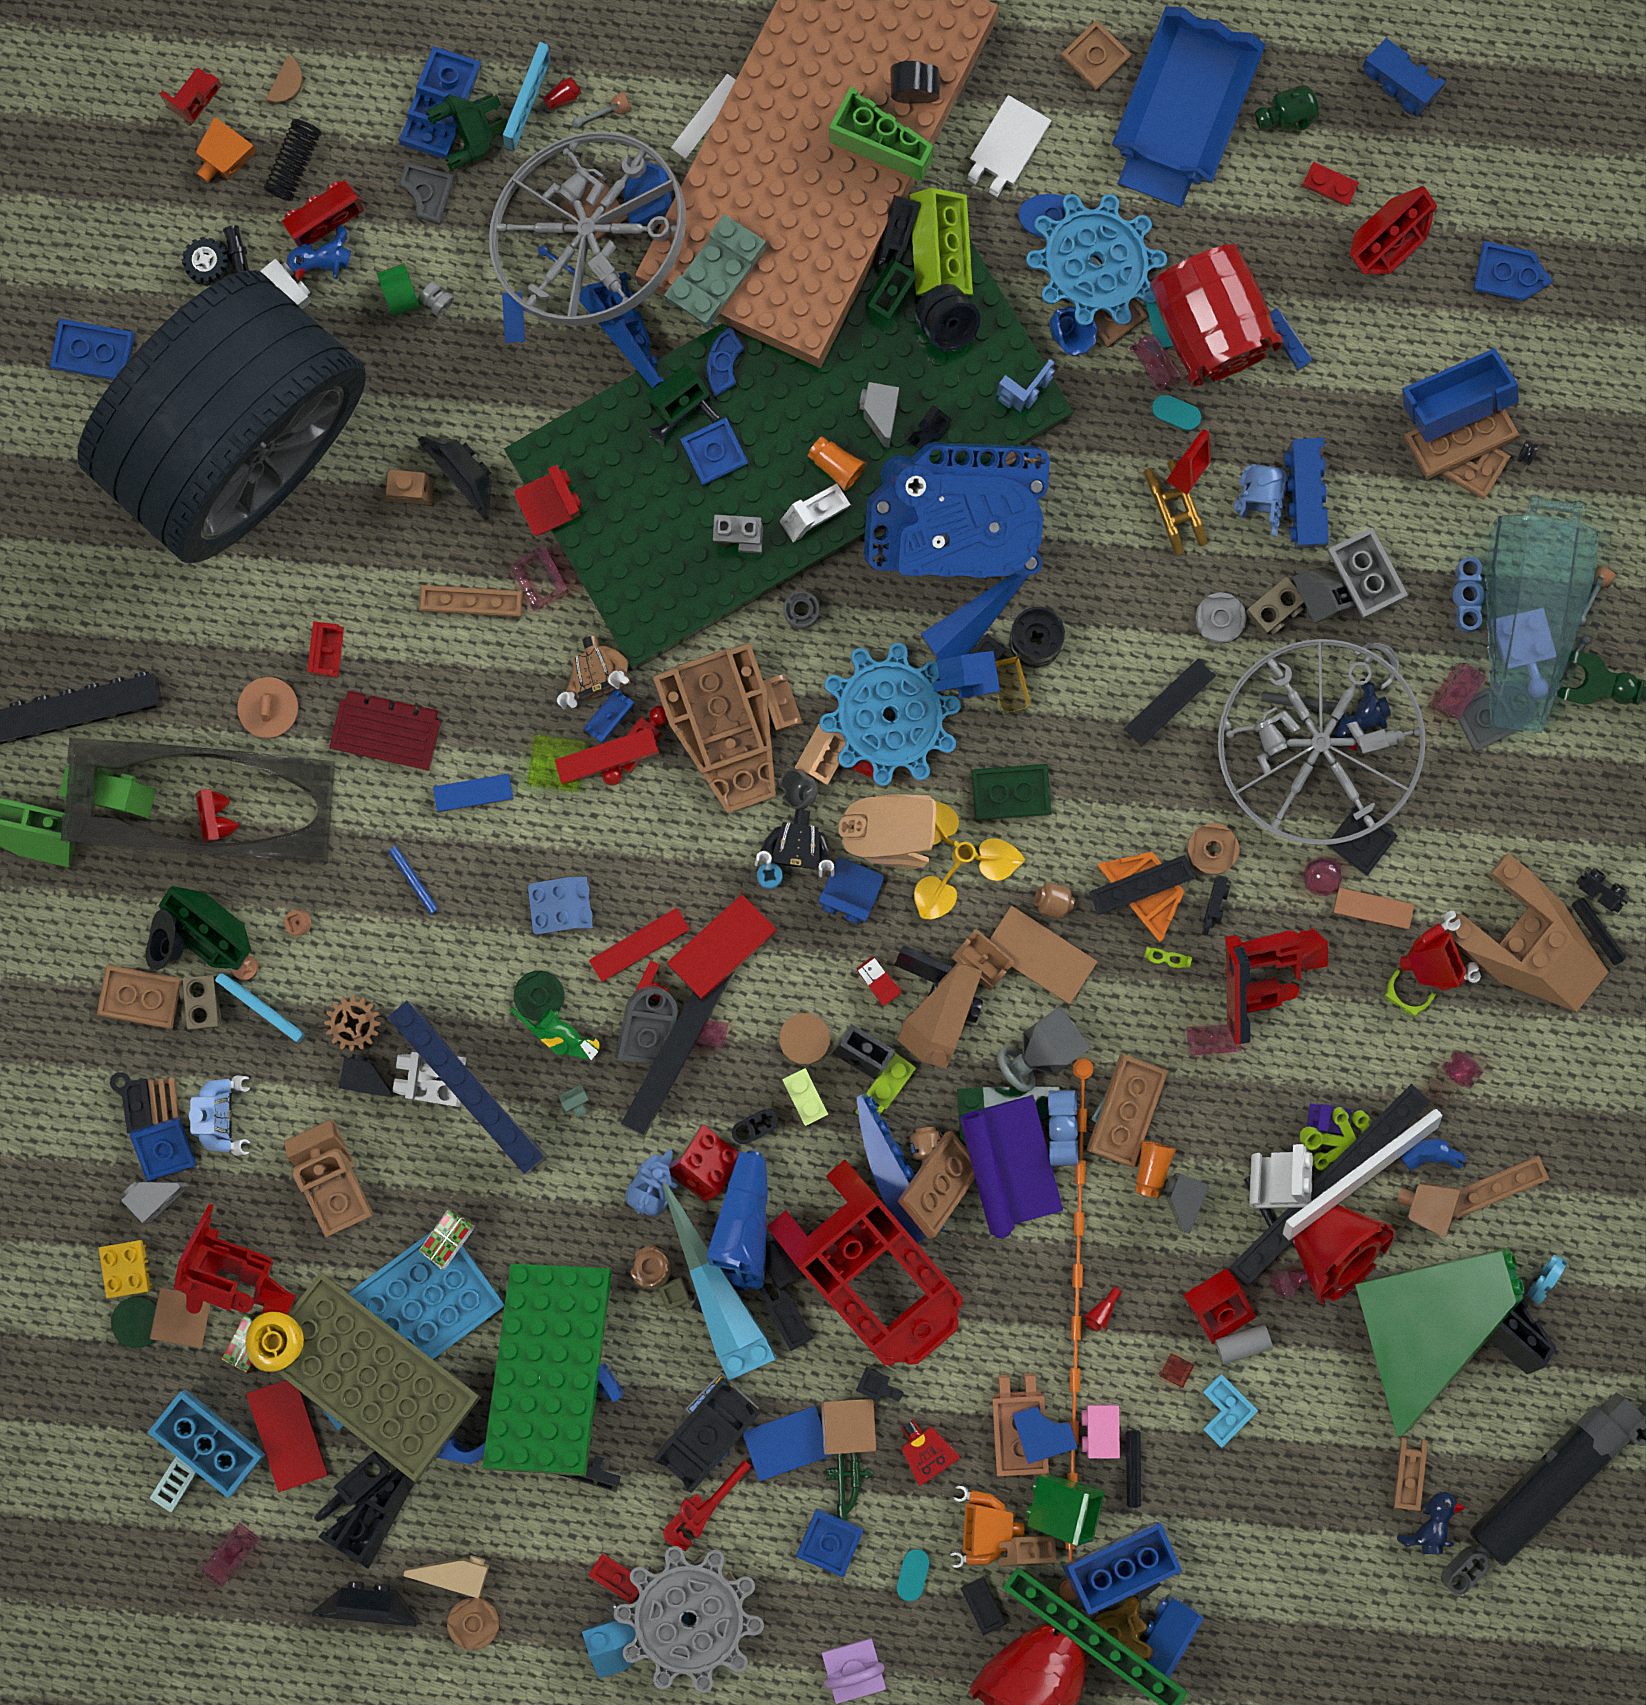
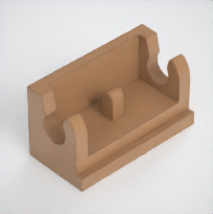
(781, 703)
(985, 956)
(1028, 1551)

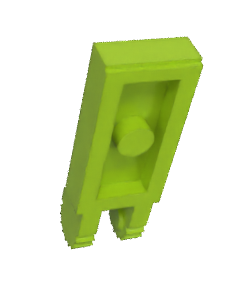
(890, 1082)

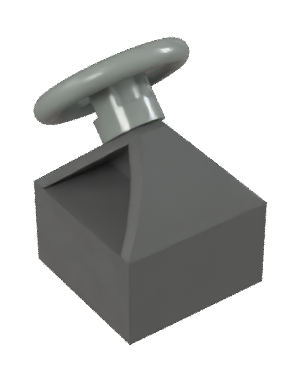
(1046, 1047)

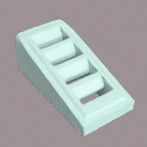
(166, 1479)

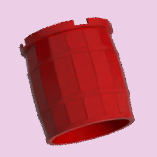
(1215, 314)

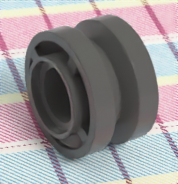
(807, 599)

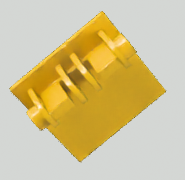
(124, 1269)

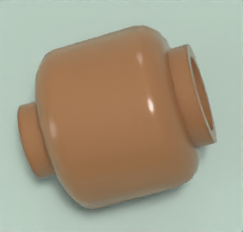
(1054, 900)

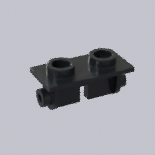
(1611, 893)

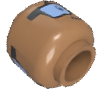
(924, 1142)

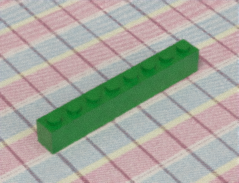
(1095, 1639)

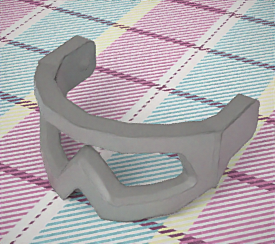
(1390, 653)

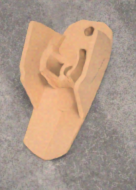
(890, 829)

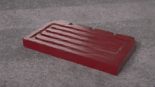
(384, 733)

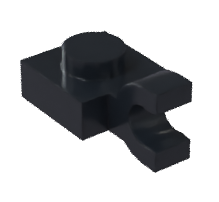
(932, 426)
(875, 1385)

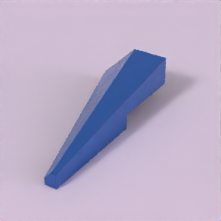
(625, 330)
(964, 627)

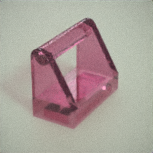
(561, 589)

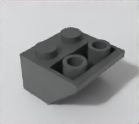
(1323, 593)

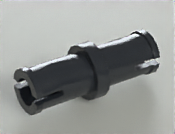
(236, 248)

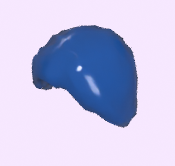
(1069, 335)

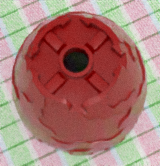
(1033, 1671)

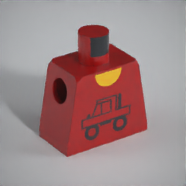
(926, 1452)

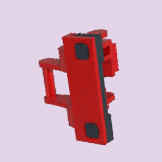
(1279, 949)

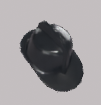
(164, 941)

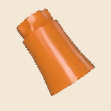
(837, 462)
(1153, 1168)

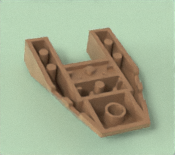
(1542, 950)

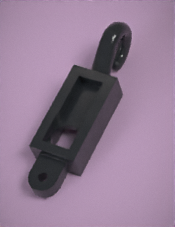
(354, 1485)

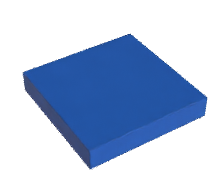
(714, 451)
(163, 1148)
(829, 1542)

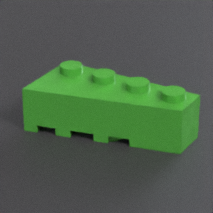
(879, 137)

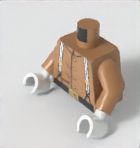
(594, 673)

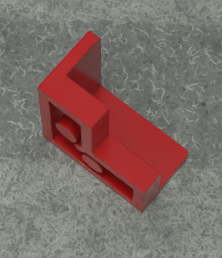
(193, 95)

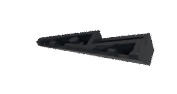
(367, 1524)

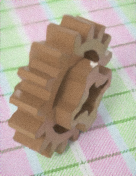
(358, 1036)

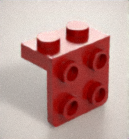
(548, 501)

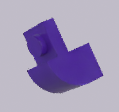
(1320, 1118)

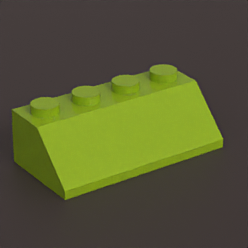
(941, 241)

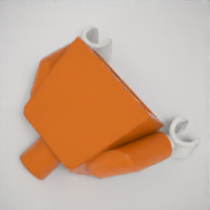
(985, 1528)

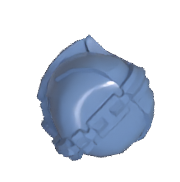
(1264, 492)
(647, 1190)

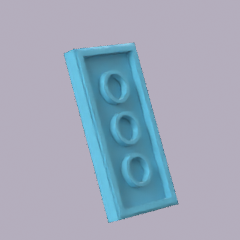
(526, 96)

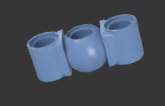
(1472, 583)
(1063, 1128)

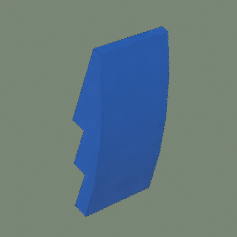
(442, 75)

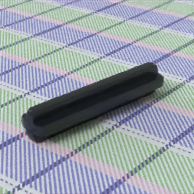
(1598, 931)
(1133, 1468)

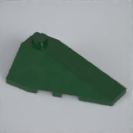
(978, 1098)

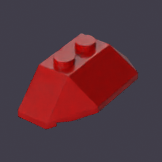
(1393, 232)

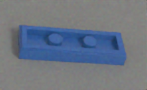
(473, 793)

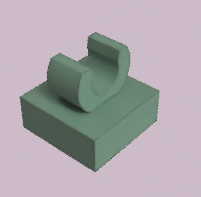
(574, 1099)

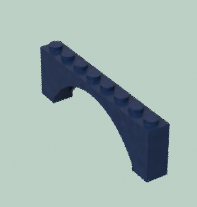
(477, 1100)

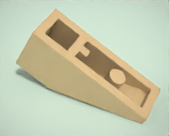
(458, 1575)

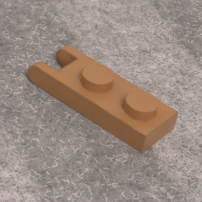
(1410, 1476)

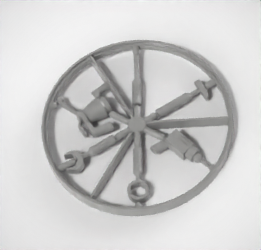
(587, 227)
(1274, 741)

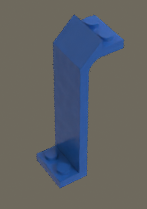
(456, 1452)

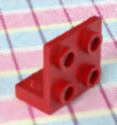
(705, 1164)

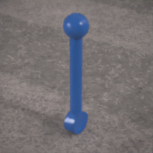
(543, 251)

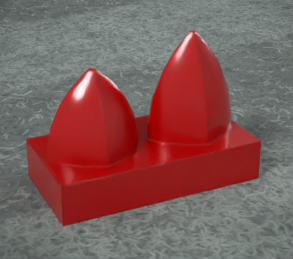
(212, 826)

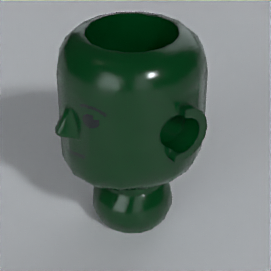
(1290, 110)

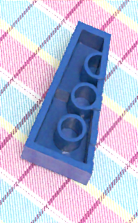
(1307, 493)

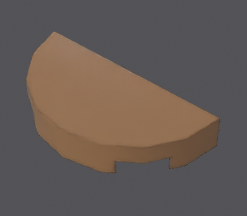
(287, 83)

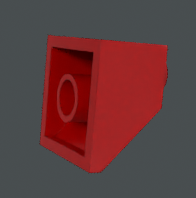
(1219, 1305)

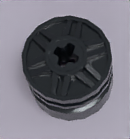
(1042, 624)

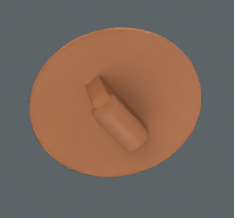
(267, 707)

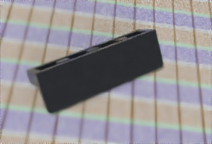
(1170, 702)

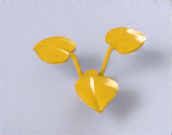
(996, 863)

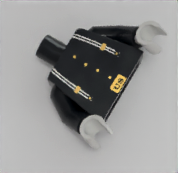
(797, 846)

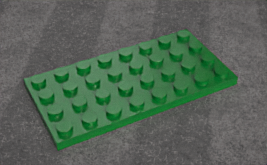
(547, 1369)

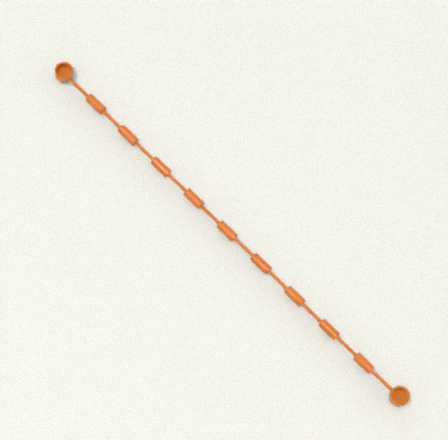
(1081, 1069)

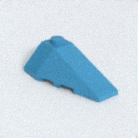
(606, 1645)

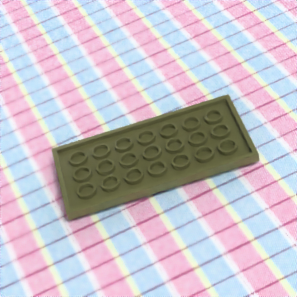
(375, 1379)

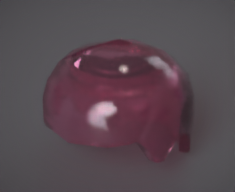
(1322, 875)

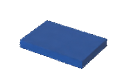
(91, 349)
(786, 1443)

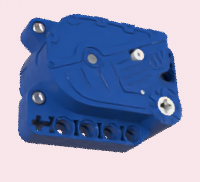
(959, 515)

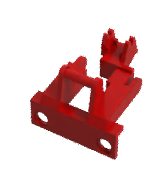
(199, 1278)

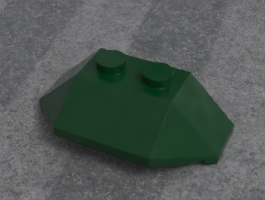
(207, 928)

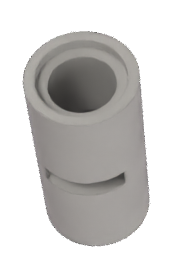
(1243, 1344)

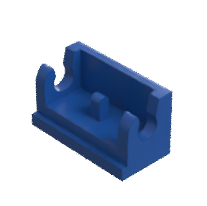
(609, 716)

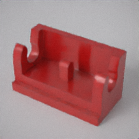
(325, 649)

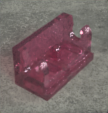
(1155, 361)
(1457, 690)
(1210, 1040)

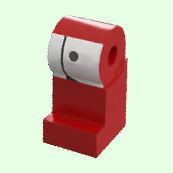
(878, 981)

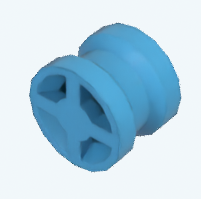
(769, 879)

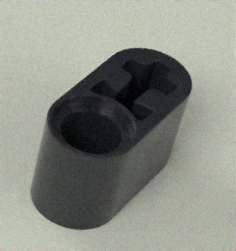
(757, 1118)

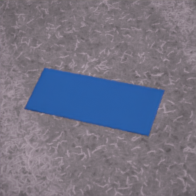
(513, 319)

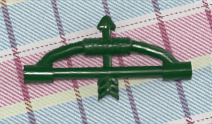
(855, 1474)

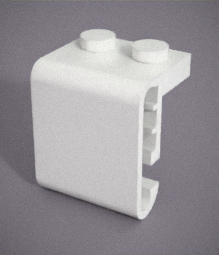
(1281, 1179)

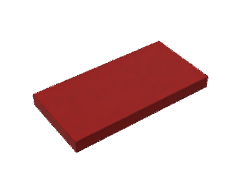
(721, 947)
(287, 1435)

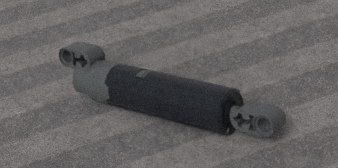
(1547, 1488)

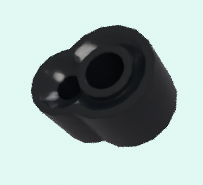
(914, 82)

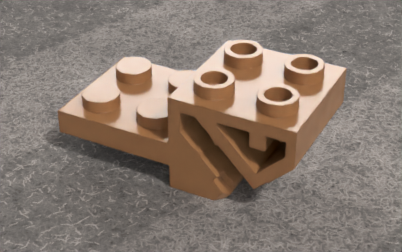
(327, 1177)

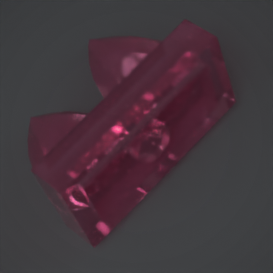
(1286, 1282)

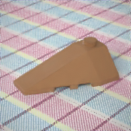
(937, 1023)

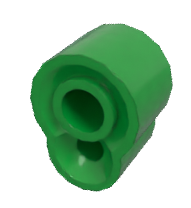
(398, 289)

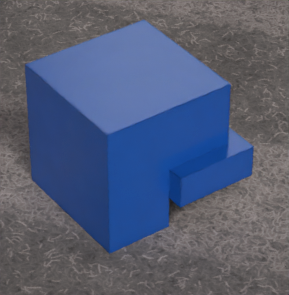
(969, 673)

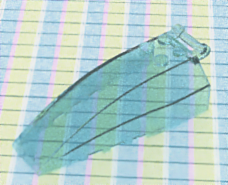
(1535, 601)

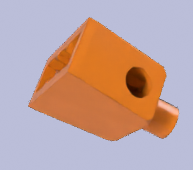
(222, 151)

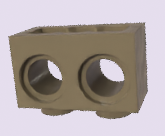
(1272, 603)
(208, 1001)

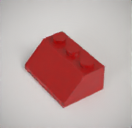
(322, 214)

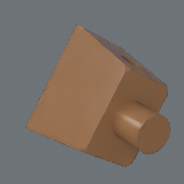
(409, 487)
(1431, 1205)

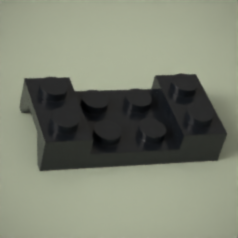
(707, 1434)

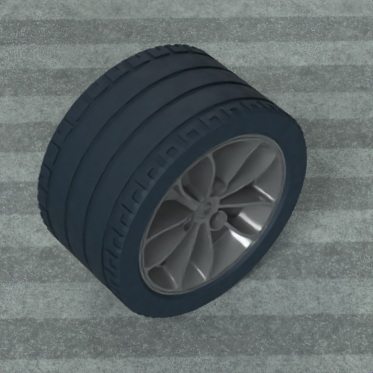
(220, 415)

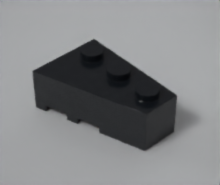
(1523, 1340)

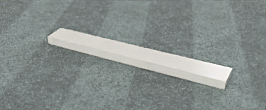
(1362, 1174)

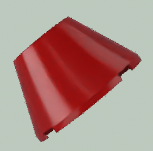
(1341, 1250)

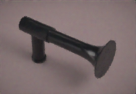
(660, 433)

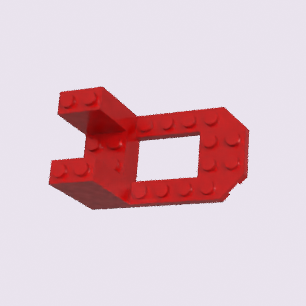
(851, 1243)

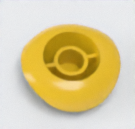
(273, 1341)

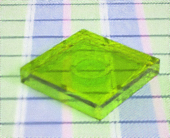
(542, 764)

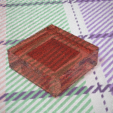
(1176, 1370)

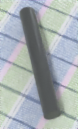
(1309, 703)

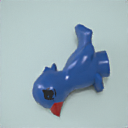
(327, 257)

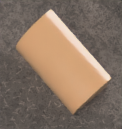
(821, 755)

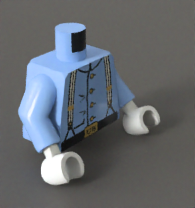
(212, 1115)

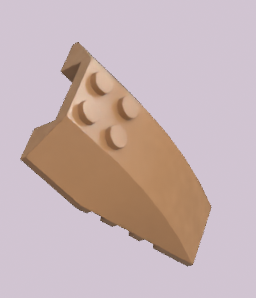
(723, 723)

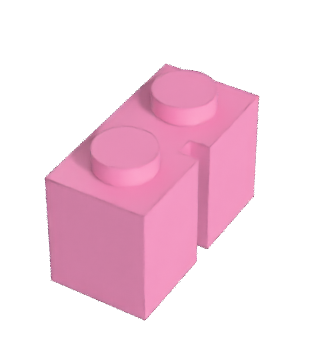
(1102, 1431)

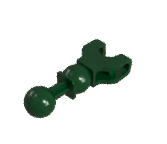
(1600, 682)

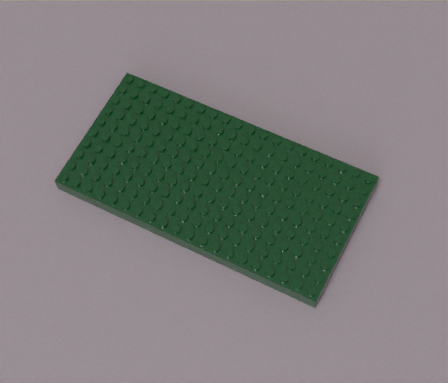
(649, 520)

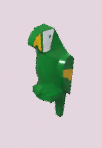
(560, 1036)

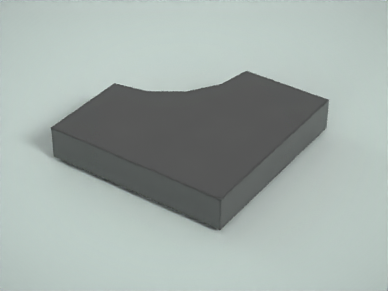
(428, 188)

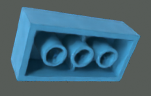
(190, 1449)

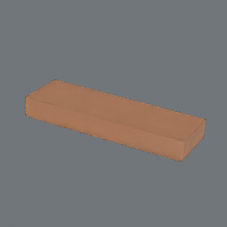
(1373, 908)

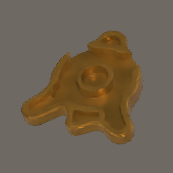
(1126, 1626)

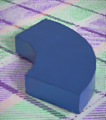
(721, 362)

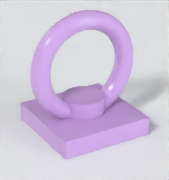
(853, 1670)

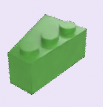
(119, 793)

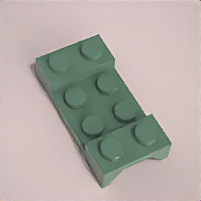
(716, 271)

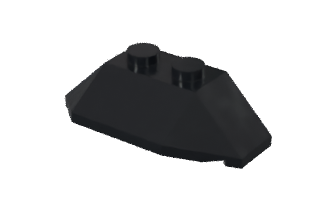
(463, 471)
(368, 1604)

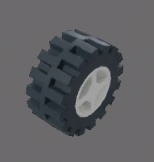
(201, 253)

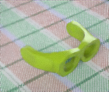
(1185, 961)
(1391, 996)

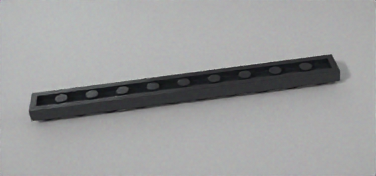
(1372, 1140)

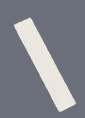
(704, 118)

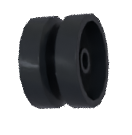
(947, 317)

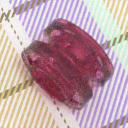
(1462, 1069)

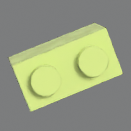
(805, 1097)

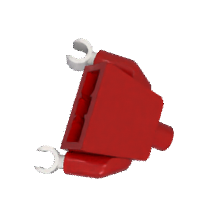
(1437, 960)

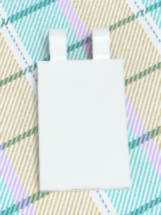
(1008, 144)

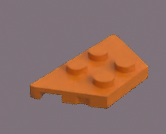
(1153, 911)

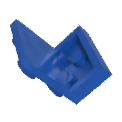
(851, 891)

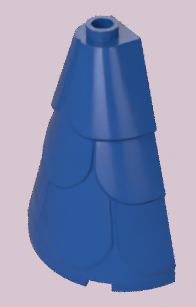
(742, 1226)

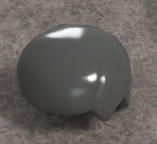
(799, 789)

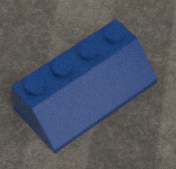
(1122, 1568)

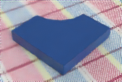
(1041, 1436)

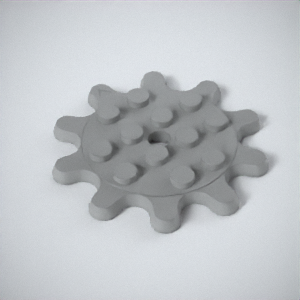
(684, 1647)

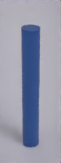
(413, 880)

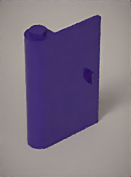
(1010, 1164)

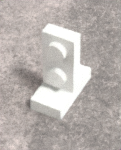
(814, 511)

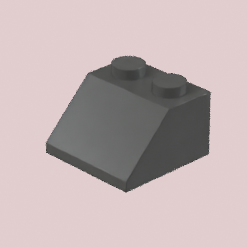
(1185, 1199)

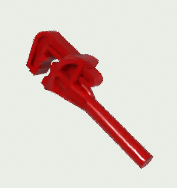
(697, 1513)

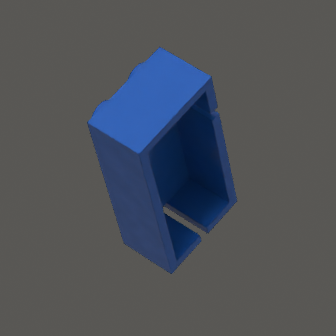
(1460, 395)

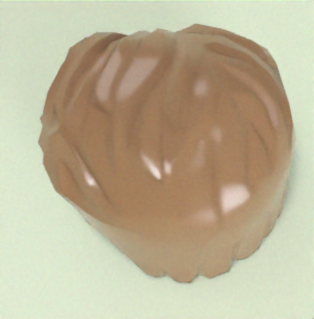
(651, 1267)

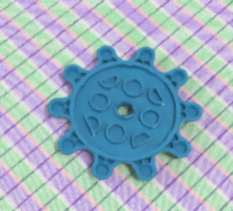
(1099, 234)
(909, 695)

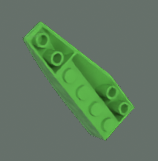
(34, 833)

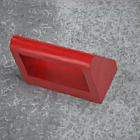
(1192, 463)

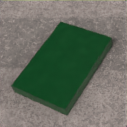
(1011, 792)

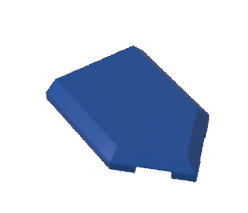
(653, 177)
(1509, 272)

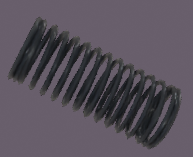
(297, 125)

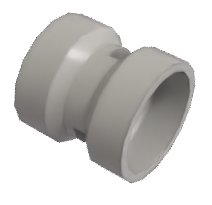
(435, 299)

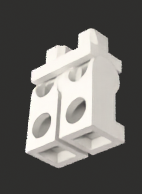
(422, 1081)

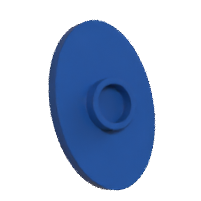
(1041, 205)

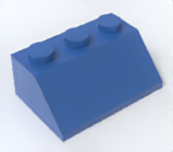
(1170, 1632)

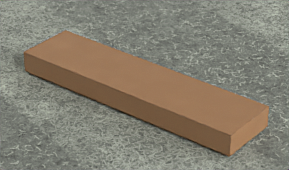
(471, 601)
(1500, 1186)

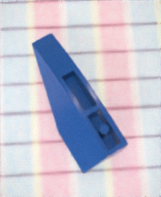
(887, 1163)

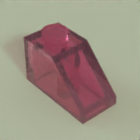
(230, 1554)

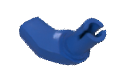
(1432, 1151)

